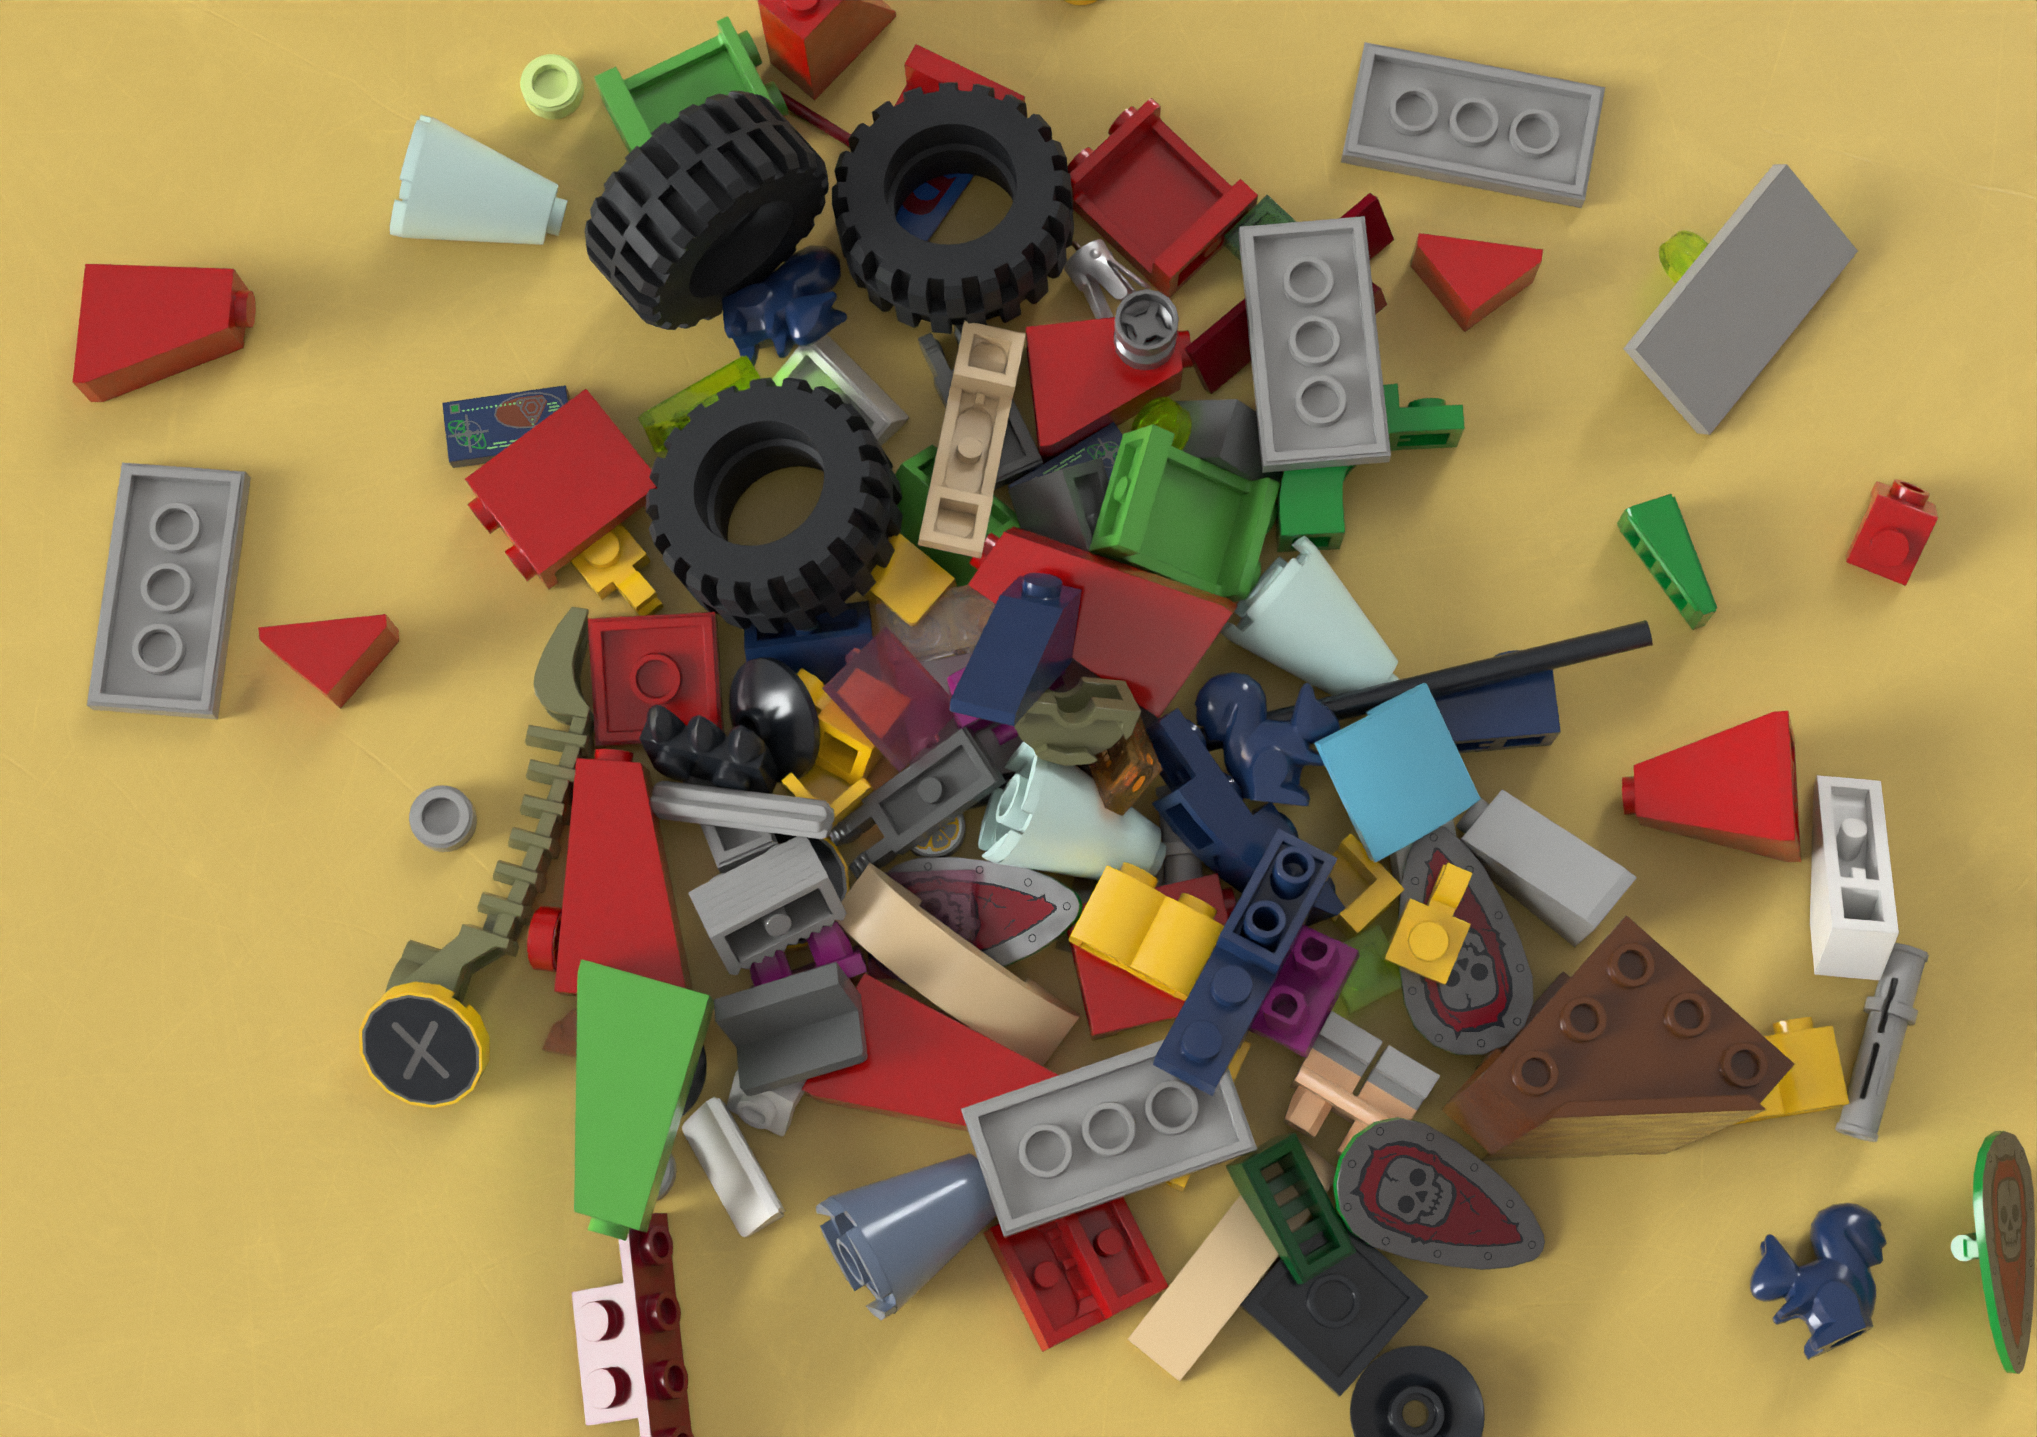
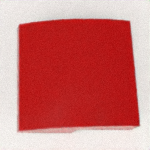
(1077, 1270)

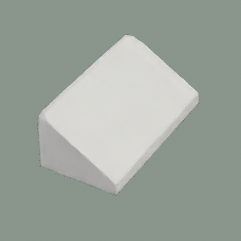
(831, 367)
(732, 1168)

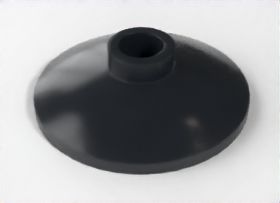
(780, 710)
(1422, 1375)

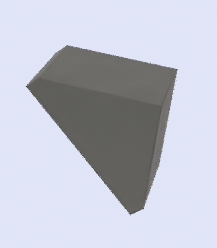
(1226, 437)

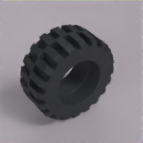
(939, 137)
(705, 208)
(731, 449)

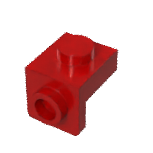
(1893, 531)

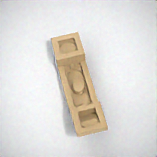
(971, 440)
(952, 970)
(1216, 1280)

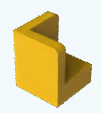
(909, 582)
(826, 786)
(1362, 888)

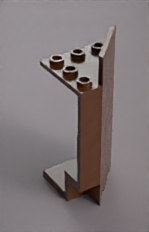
(1618, 1062)

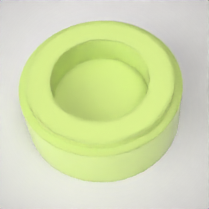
(552, 86)

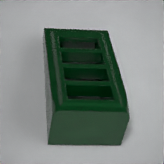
(1272, 1218)

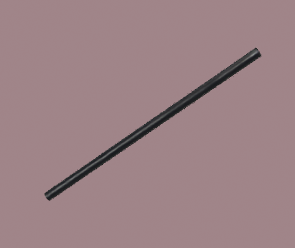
(1465, 676)

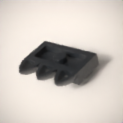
(706, 753)

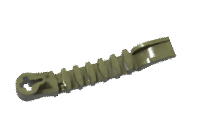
(560, 692)

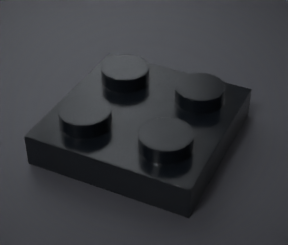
(1339, 1316)

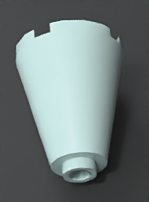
(470, 192)
(1312, 626)
(1058, 824)

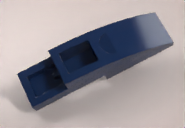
(1210, 814)
(1245, 962)

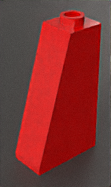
(1128, 619)
(617, 878)
(921, 1064)

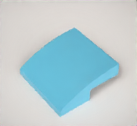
(1398, 772)

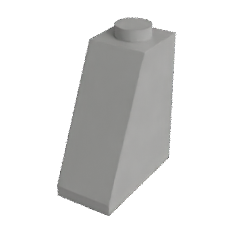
(1544, 865)

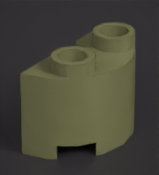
(1080, 722)

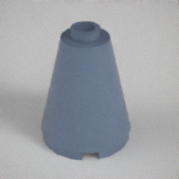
(906, 1228)

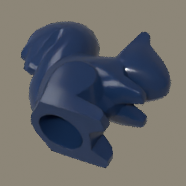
(786, 305)
(1259, 751)
(1833, 1291)

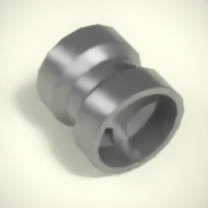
(1149, 316)

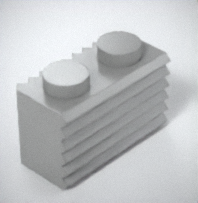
(767, 904)

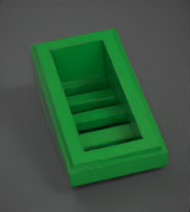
(1665, 547)

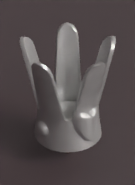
(1096, 265)

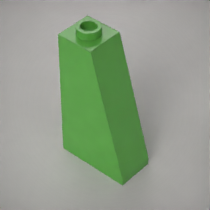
(632, 1085)

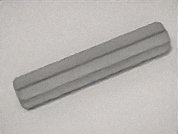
(742, 809)

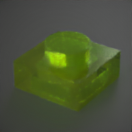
(1371, 976)

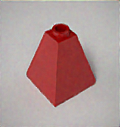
(1725, 789)

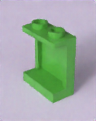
(665, 89)
(1184, 516)

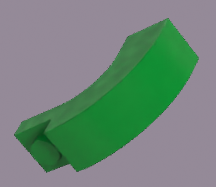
(1313, 498)

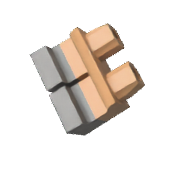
(1333, 1071)

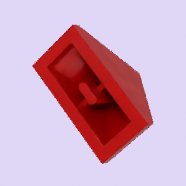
(1473, 275)
(333, 653)

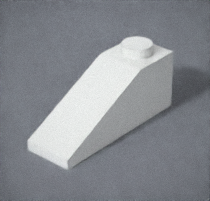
(1851, 880)

